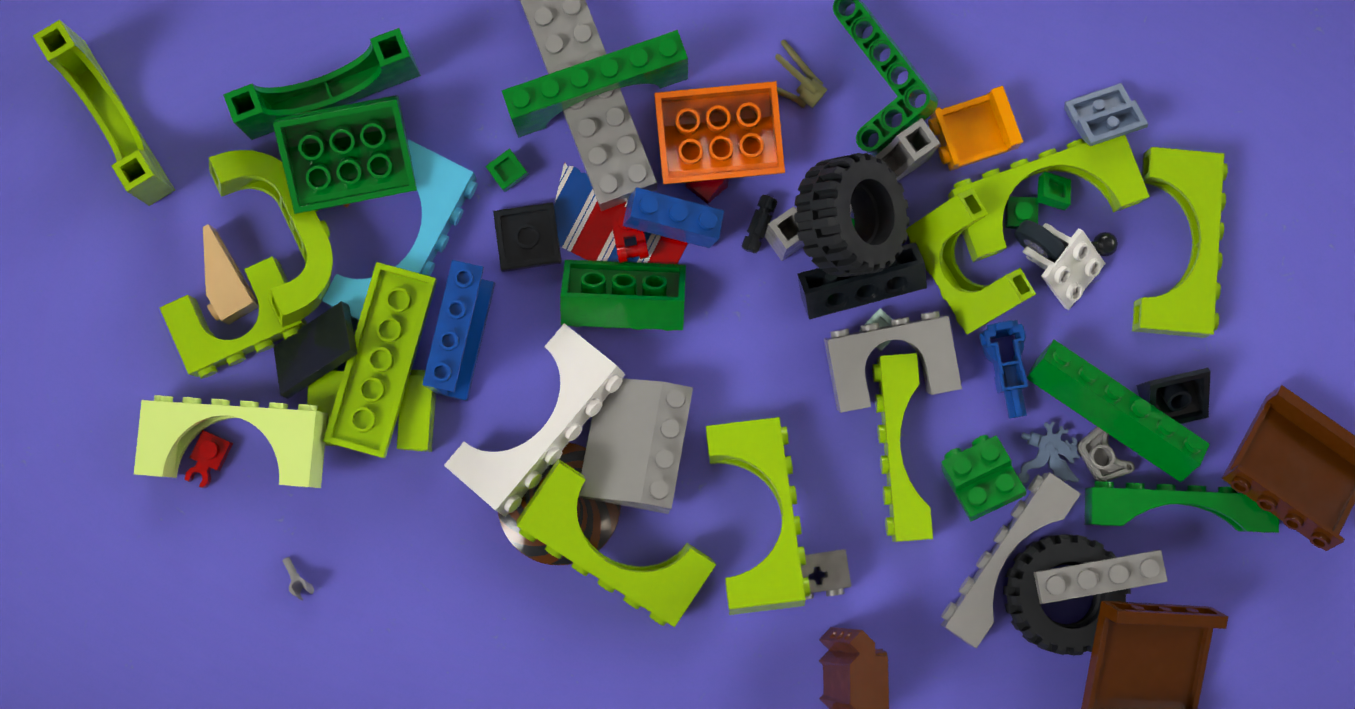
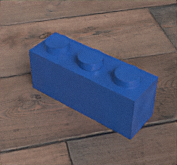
(673, 218)

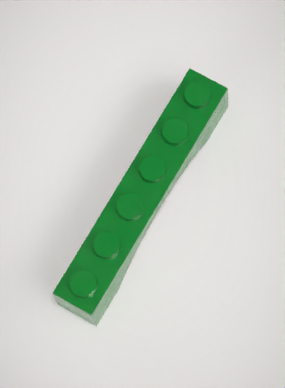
(1119, 505)

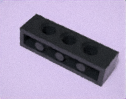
(829, 294)

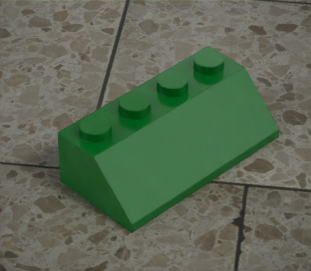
(623, 295)

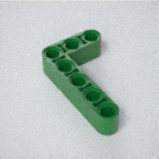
(889, 70)

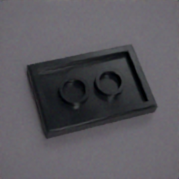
(315, 350)

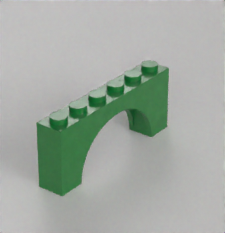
(653, 61)
(381, 66)

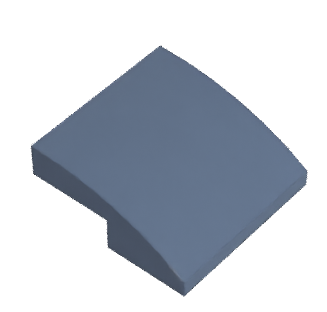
(1105, 115)

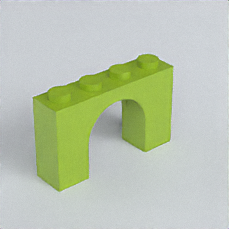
(936, 239)
(203, 350)
(415, 413)

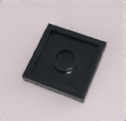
(527, 237)

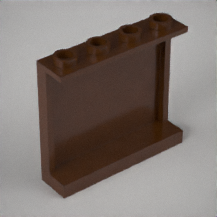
(1297, 467)
(1149, 655)

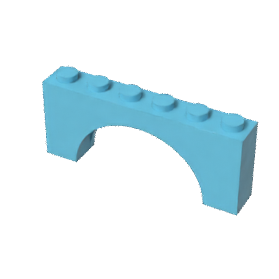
(442, 192)

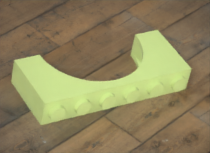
(170, 427)

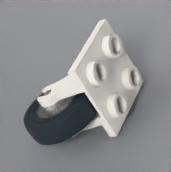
(1067, 260)

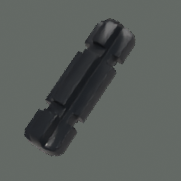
(759, 224)

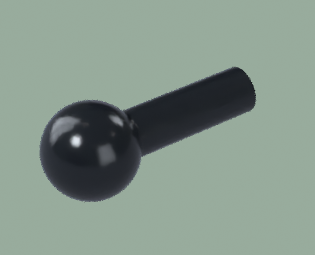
(1105, 243)

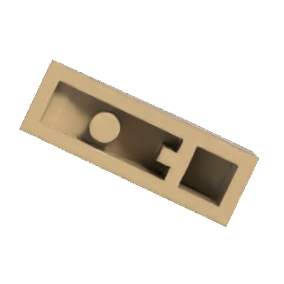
(225, 285)

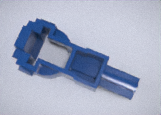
(1009, 376)

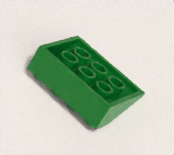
(345, 154)

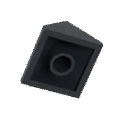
(1180, 396)

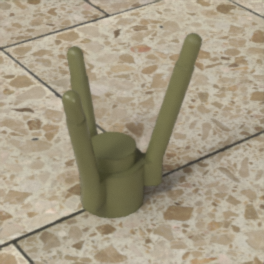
(811, 87)

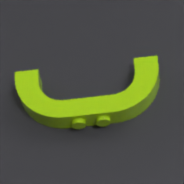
(263, 172)

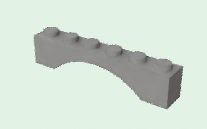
(973, 612)

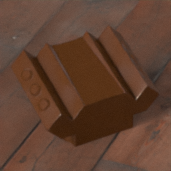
(853, 671)

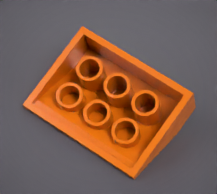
(719, 132)

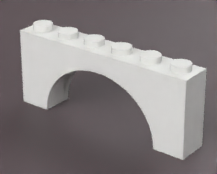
(507, 475)

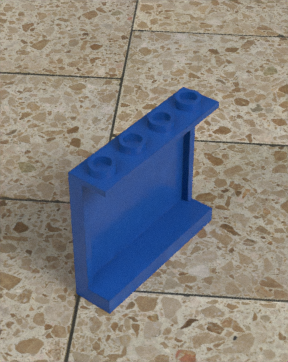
(459, 331)

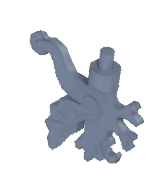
(1049, 448)

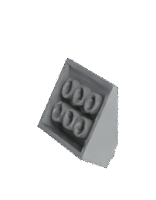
(637, 445)

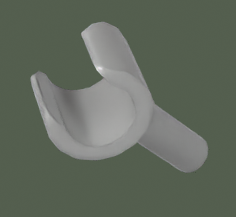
(297, 583)

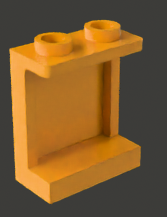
(975, 129)

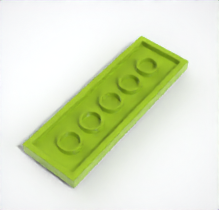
(380, 370)

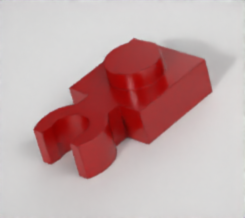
(209, 453)

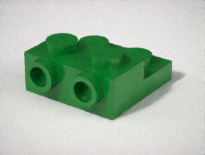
(982, 477)

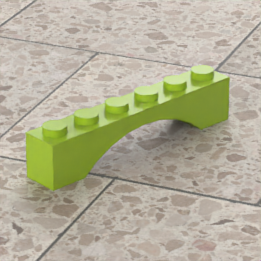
(909, 513)

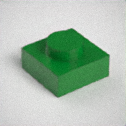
(507, 170)
(1054, 190)
(1021, 209)

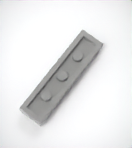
(1100, 576)

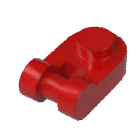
(621, 232)

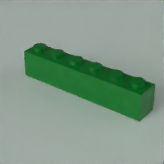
(1118, 411)

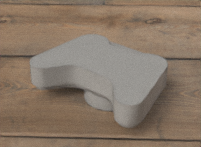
(1101, 458)

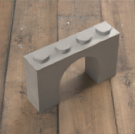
(928, 336)

